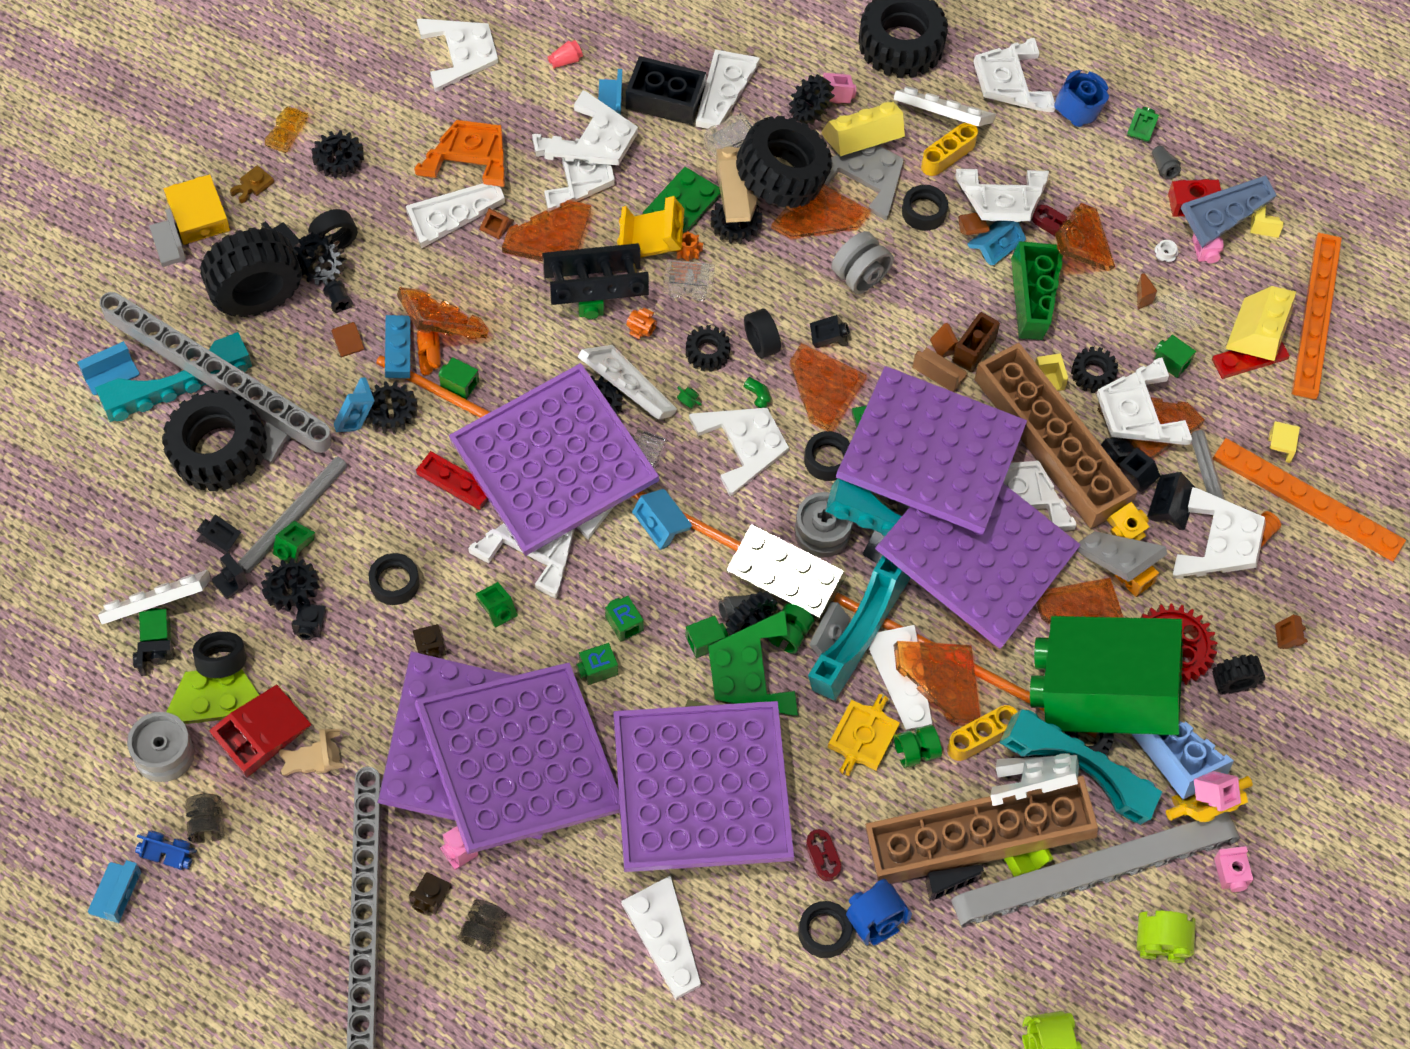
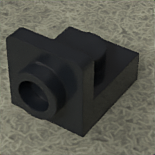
(829, 331)
(1117, 448)
(218, 534)
(231, 578)
(309, 621)
(154, 651)

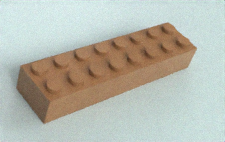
(1056, 435)
(979, 832)

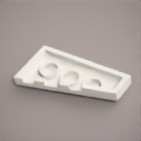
(448, 212)
(624, 376)
(662, 930)

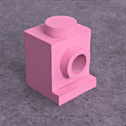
(843, 87)
(1210, 252)
(1218, 790)
(455, 850)
(1228, 877)

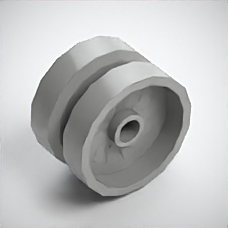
(862, 262)
(820, 531)
(160, 746)

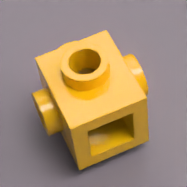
(1132, 516)

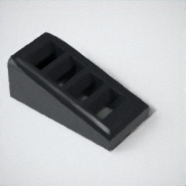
(948, 880)

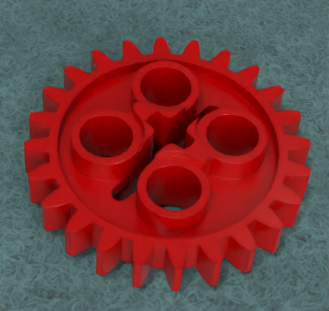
(1201, 658)

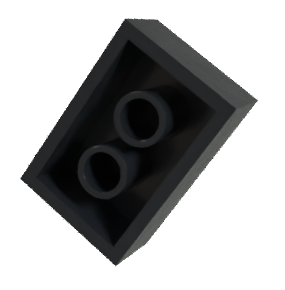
(665, 90)

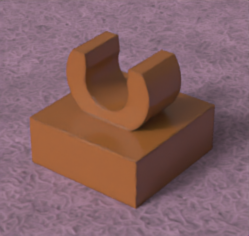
(1290, 632)

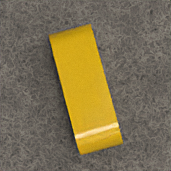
(949, 149)
(972, 740)

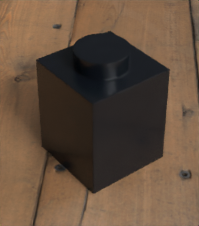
(1140, 469)

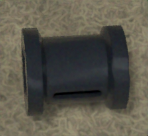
(337, 296)

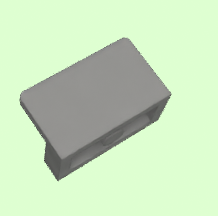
(167, 241)

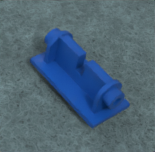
(176, 852)

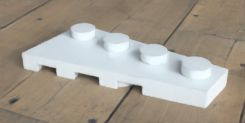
(724, 85)
(944, 107)
(160, 595)
(909, 702)

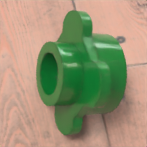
(688, 397)

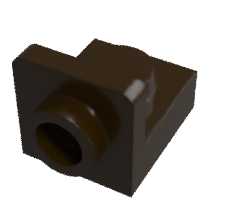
(429, 641)
(429, 894)

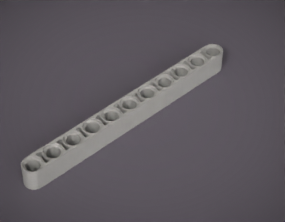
(207, 363)
(1093, 868)
(364, 902)

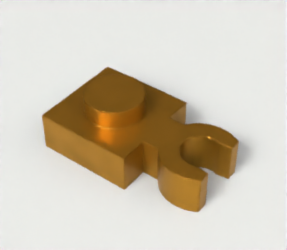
(252, 182)

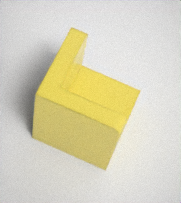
(1265, 224)
(1054, 370)
(1284, 439)

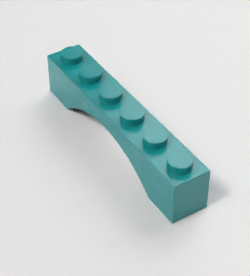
(126, 396)
(860, 506)
(840, 660)
(1129, 794)

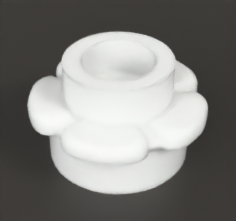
(1170, 247)

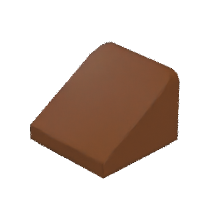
(495, 223)
(972, 224)
(1145, 292)
(347, 339)
(944, 341)

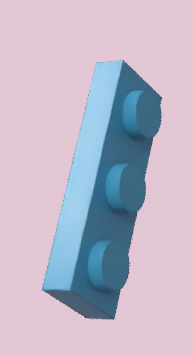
(397, 346)

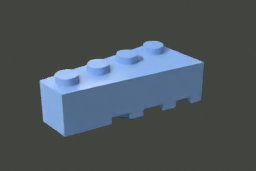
(1183, 757)

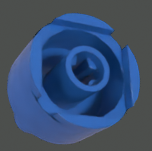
(1082, 97)
(877, 913)

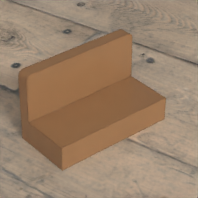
(939, 369)

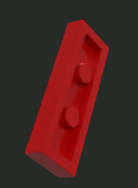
(1235, 363)
(452, 479)

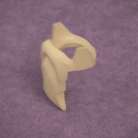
(319, 757)

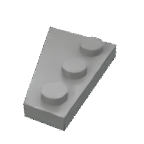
(1120, 554)

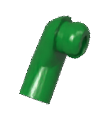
(760, 390)

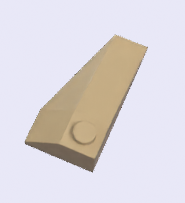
(736, 199)

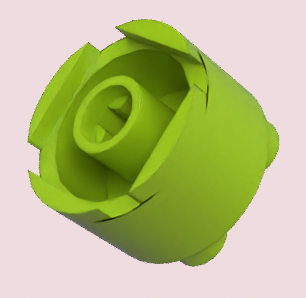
(1166, 935)
(1050, 1031)

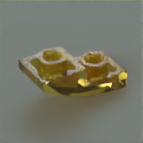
(286, 130)

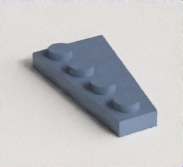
(1224, 209)

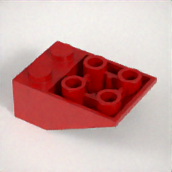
(259, 729)

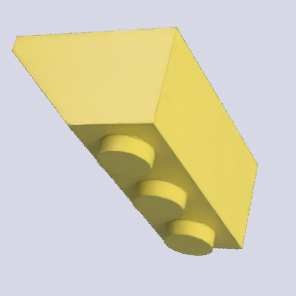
(865, 128)
(1262, 323)

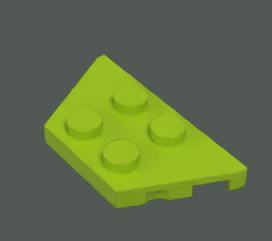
(210, 699)

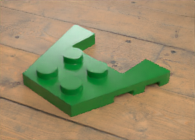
(739, 666)

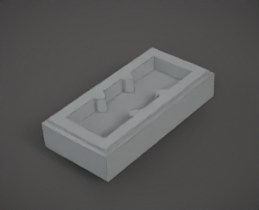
(830, 628)

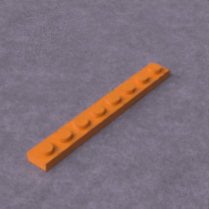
(1316, 316)
(1309, 499)

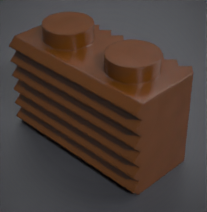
(976, 341)

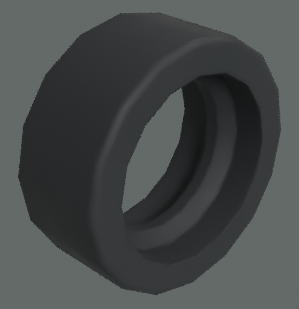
(334, 219)
(921, 222)
(762, 333)
(831, 438)
(398, 596)
(220, 666)
(815, 948)

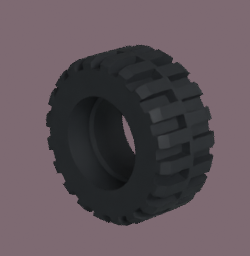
(901, 55)
(775, 180)
(250, 272)
(198, 418)

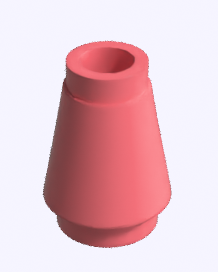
(566, 54)

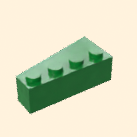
(1035, 285)

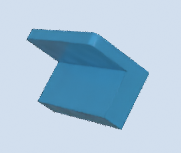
(611, 92)
(998, 241)
(108, 366)
(355, 408)
(660, 517)
(115, 891)

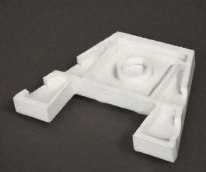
(468, 45)
(1004, 80)
(603, 140)
(581, 177)
(1003, 201)
(1131, 411)
(751, 436)
(1035, 487)
(1232, 540)
(552, 554)
(1037, 773)

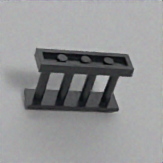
(593, 261)

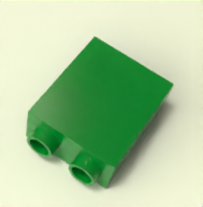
(1110, 674)

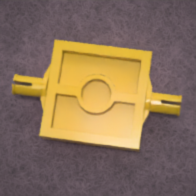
(863, 735)
(1201, 810)

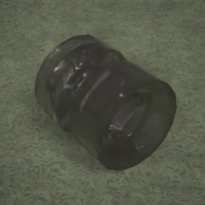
(204, 816)
(484, 921)

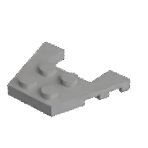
(874, 169)

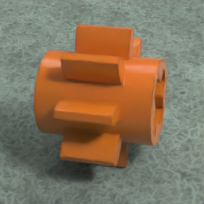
(690, 247)
(641, 323)

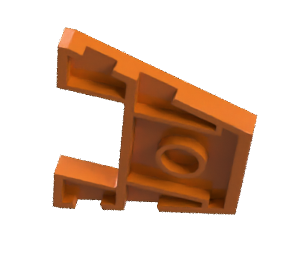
(469, 144)

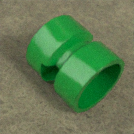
(798, 625)
(919, 745)

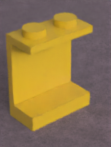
(196, 209)
(655, 231)

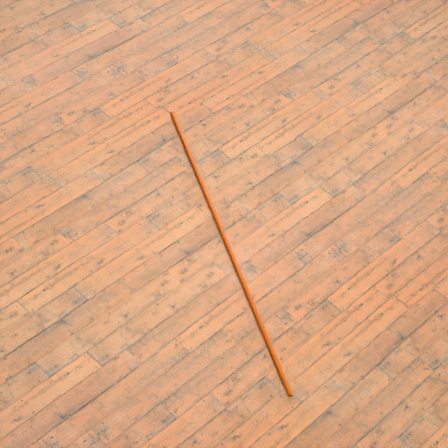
(723, 538)

